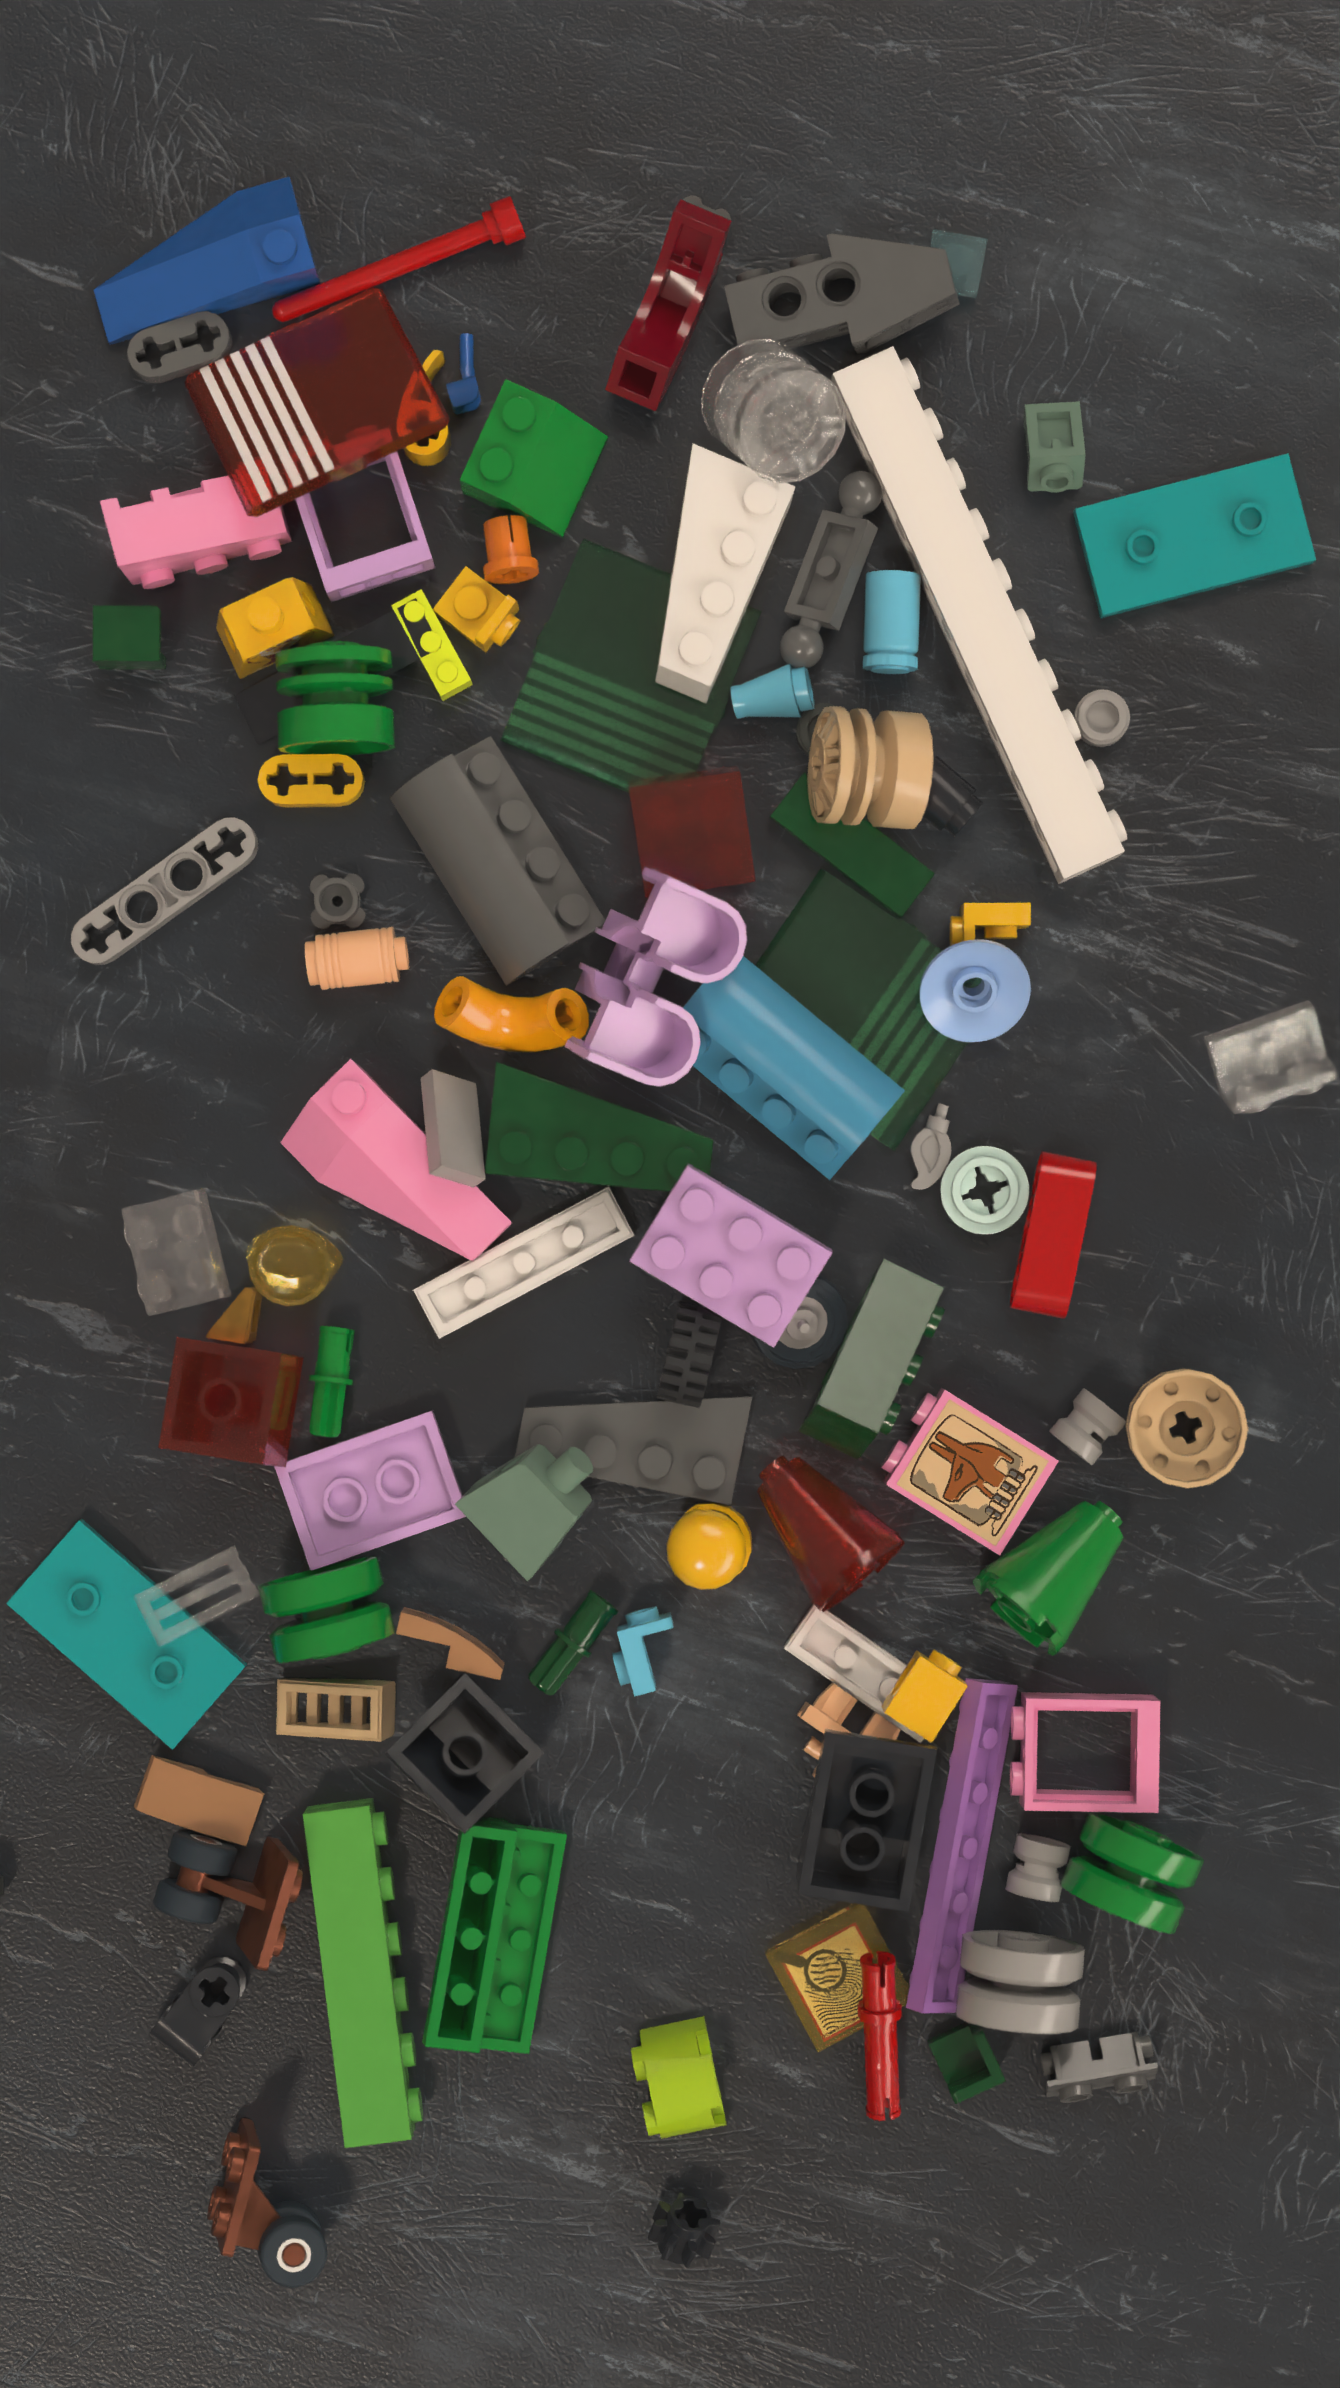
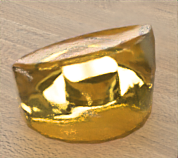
(291, 1264)

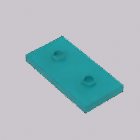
(1194, 535)
(88, 1611)

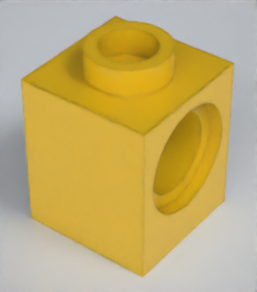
(925, 1694)

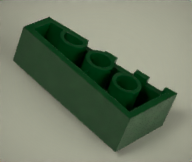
(581, 1139)

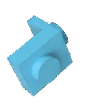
(633, 1661)

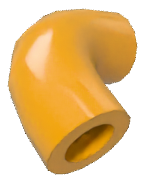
(509, 1020)

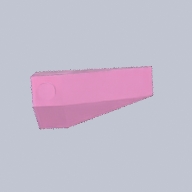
(377, 1155)

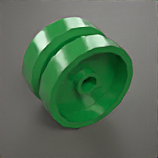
(328, 1617)
(1134, 1865)

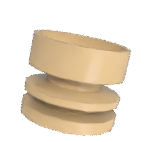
(870, 767)
(1216, 1441)

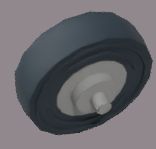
(813, 1330)

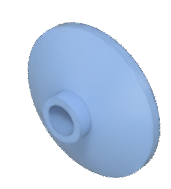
(979, 1011)

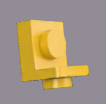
(478, 610)
(996, 919)

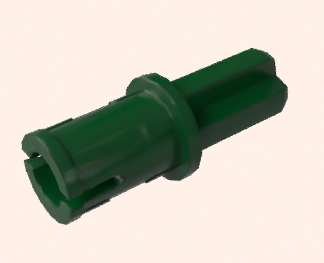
(572, 1643)

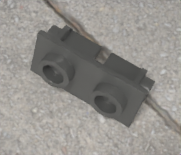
(1120, 2067)

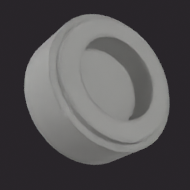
(1102, 718)

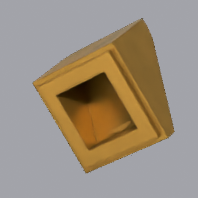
(240, 1319)

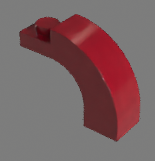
(670, 306)

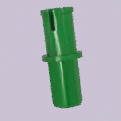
(331, 1380)

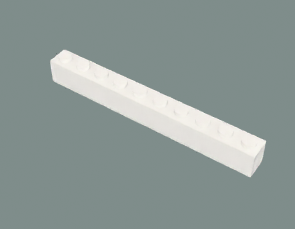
(977, 615)

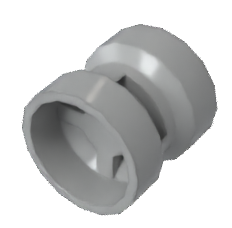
(1087, 1426)
(1037, 1871)

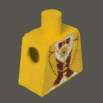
(269, 622)

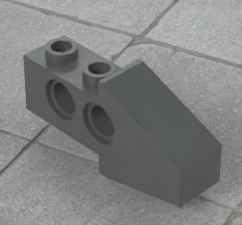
(893, 293)

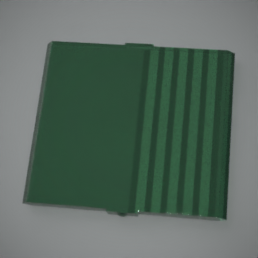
(594, 675)
(863, 981)

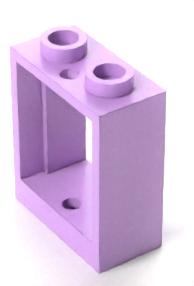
(376, 568)

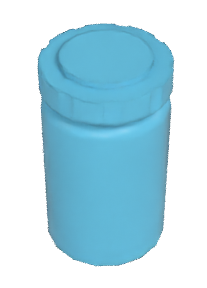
(891, 621)

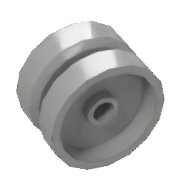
(1020, 1981)

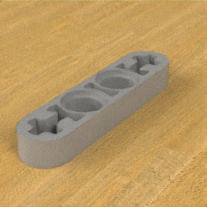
(169, 898)

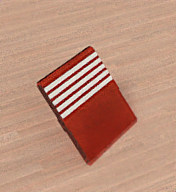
(316, 402)

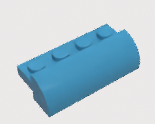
(788, 1067)

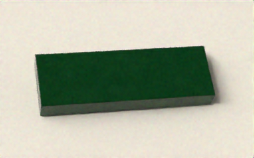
(856, 851)

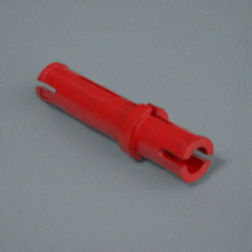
(880, 2015)

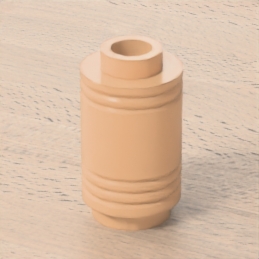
(356, 958)

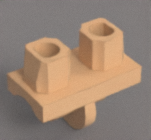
(829, 1713)

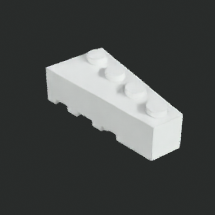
(719, 556)

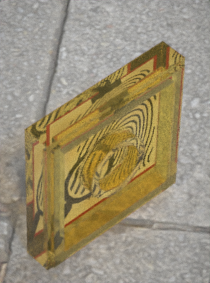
(825, 1974)

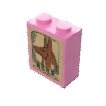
(968, 1469)

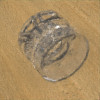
(773, 410)

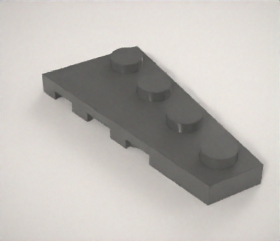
(649, 1442)

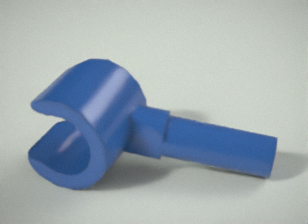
(465, 392)

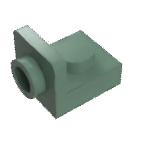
(1054, 446)

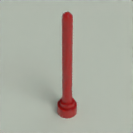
(498, 225)

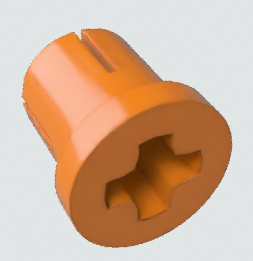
(508, 551)

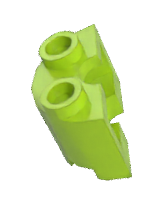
(680, 2078)

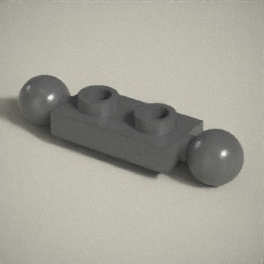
(831, 569)

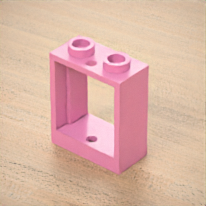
(1143, 1754)

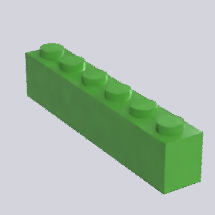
(360, 1972)

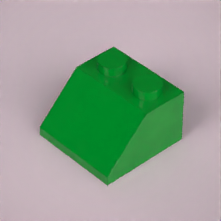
(533, 459)

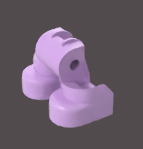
(677, 932)

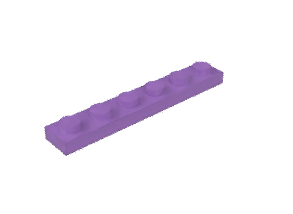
(961, 1843)

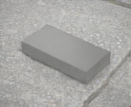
(452, 1128)

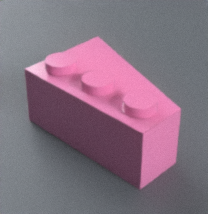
(189, 532)

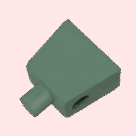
(529, 1504)

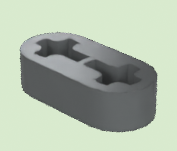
(175, 334)

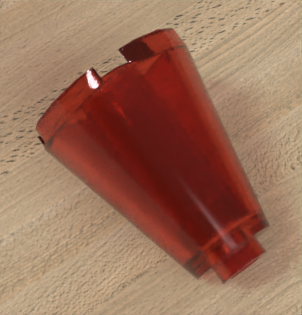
(824, 1531)

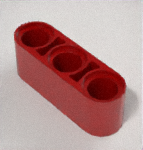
(1053, 1234)

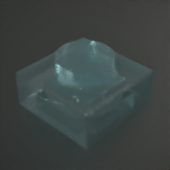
(966, 259)

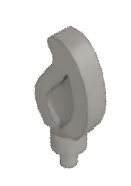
(931, 1149)

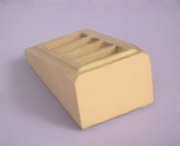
(381, 1708)

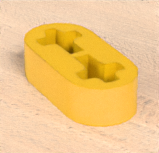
(311, 766)

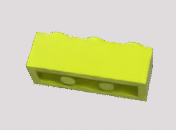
(442, 663)

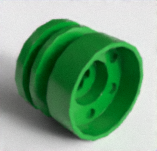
(335, 699)

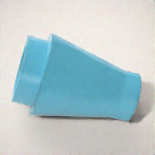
(774, 694)

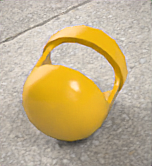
(708, 1546)

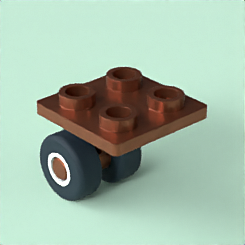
(202, 1879)
(283, 2233)

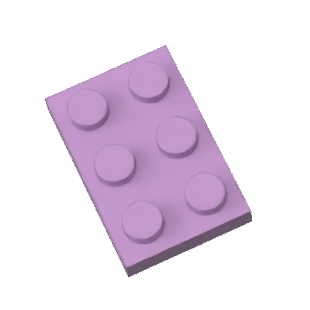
(730, 1255)
(371, 1490)

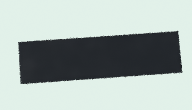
(263, 702)

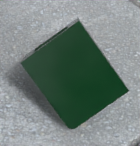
(127, 637)
(966, 2061)

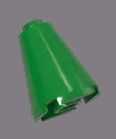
(1053, 1574)

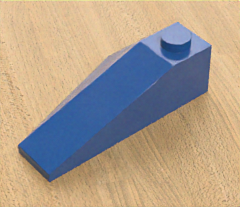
(222, 261)

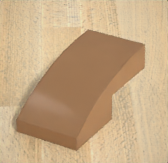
(465, 1652)
(198, 1800)

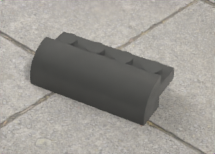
(497, 859)

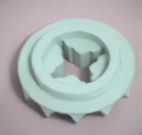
(1007, 1203)

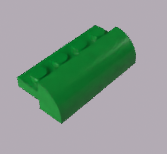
(494, 1937)

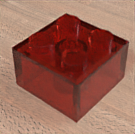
(693, 828)
(231, 1402)

